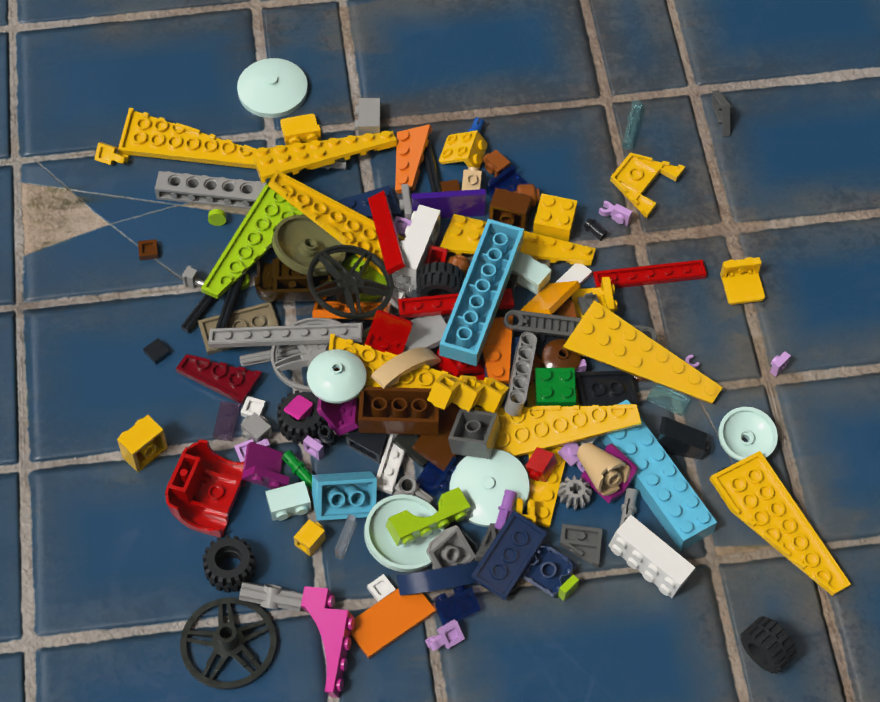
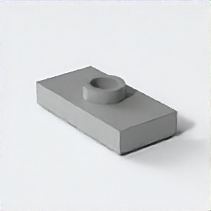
(405, 202)

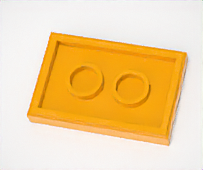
(551, 297)

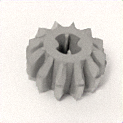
(567, 496)

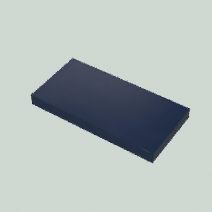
(508, 555)

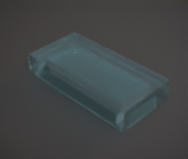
(668, 399)

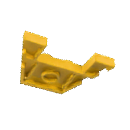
(637, 174)

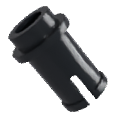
(591, 226)

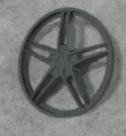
(350, 282)
(228, 642)

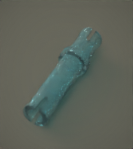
(633, 119)

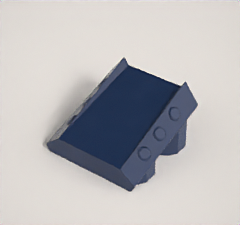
(549, 570)

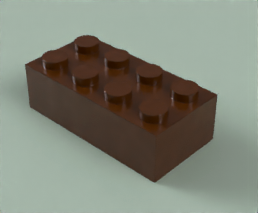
(397, 411)

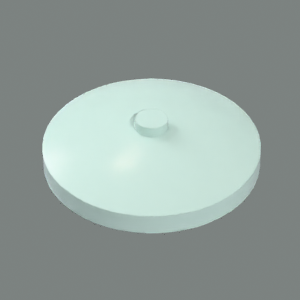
(272, 88)
(485, 482)
(382, 546)

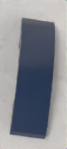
(436, 578)

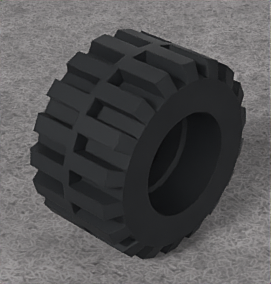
(439, 279)
(299, 430)
(225, 549)
(768, 644)

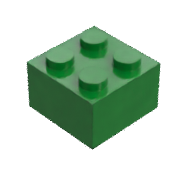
(554, 387)

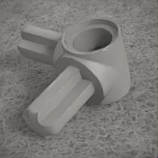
(415, 491)

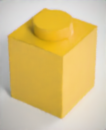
(310, 537)

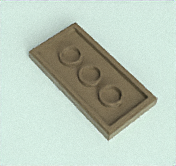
(254, 316)

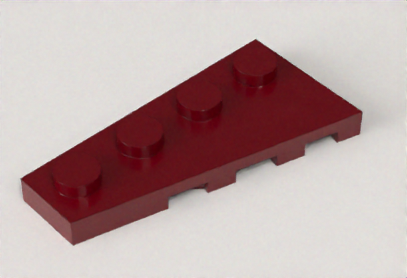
(224, 379)

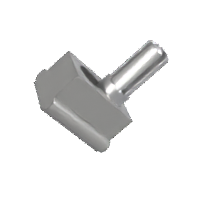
(191, 278)

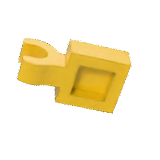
(108, 154)

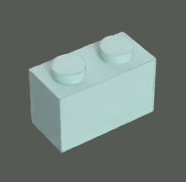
(531, 273)
(288, 501)

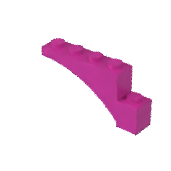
(335, 630)

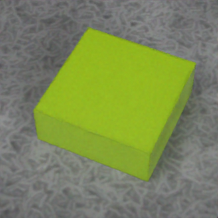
(568, 587)

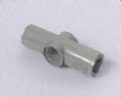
(270, 596)

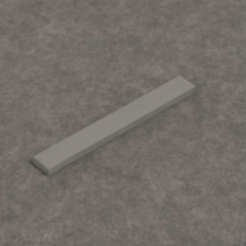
(283, 335)

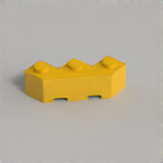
(468, 392)

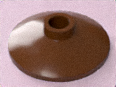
(552, 359)

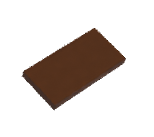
(437, 447)

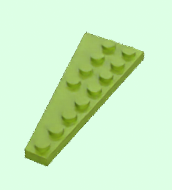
(249, 242)

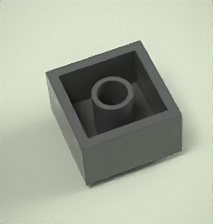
(474, 433)

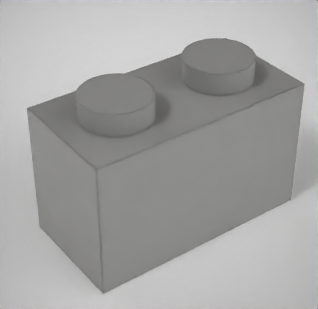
(368, 116)

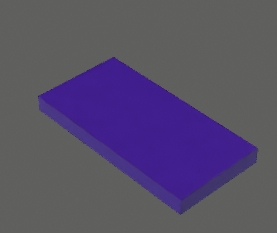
(463, 202)

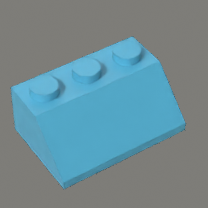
(343, 494)

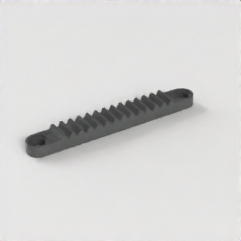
(552, 324)

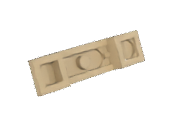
(402, 364)

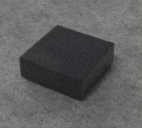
(156, 351)

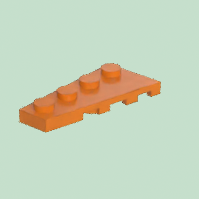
(409, 155)
(498, 351)

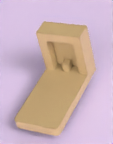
(471, 179)

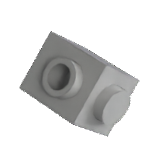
(256, 428)

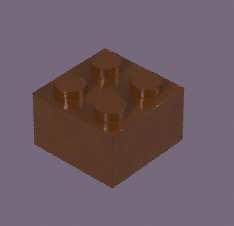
(510, 208)

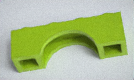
(406, 527)

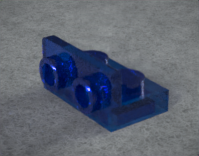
(506, 180)
(434, 479)
(456, 605)

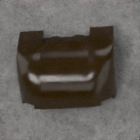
(281, 284)

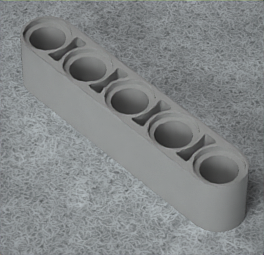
(520, 374)

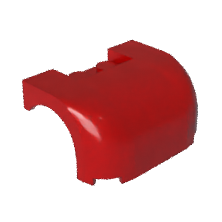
(204, 489)

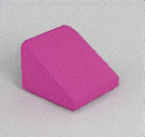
(299, 407)

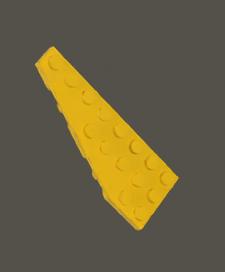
(766, 506)

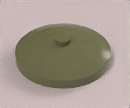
(299, 241)

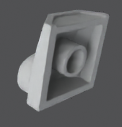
(449, 549)

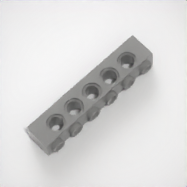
(199, 190)

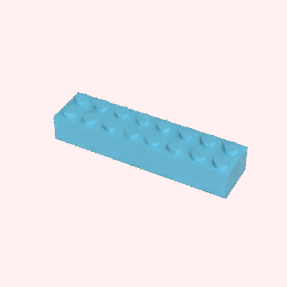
(481, 292)
(663, 486)

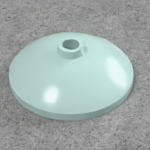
(336, 385)
(748, 424)

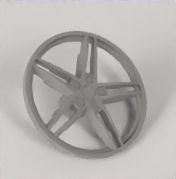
(307, 354)

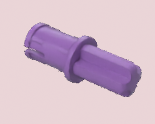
(505, 508)

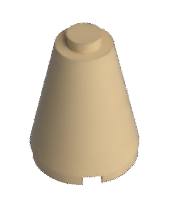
(603, 468)

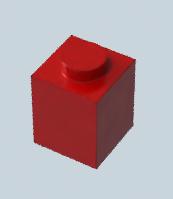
(541, 465)

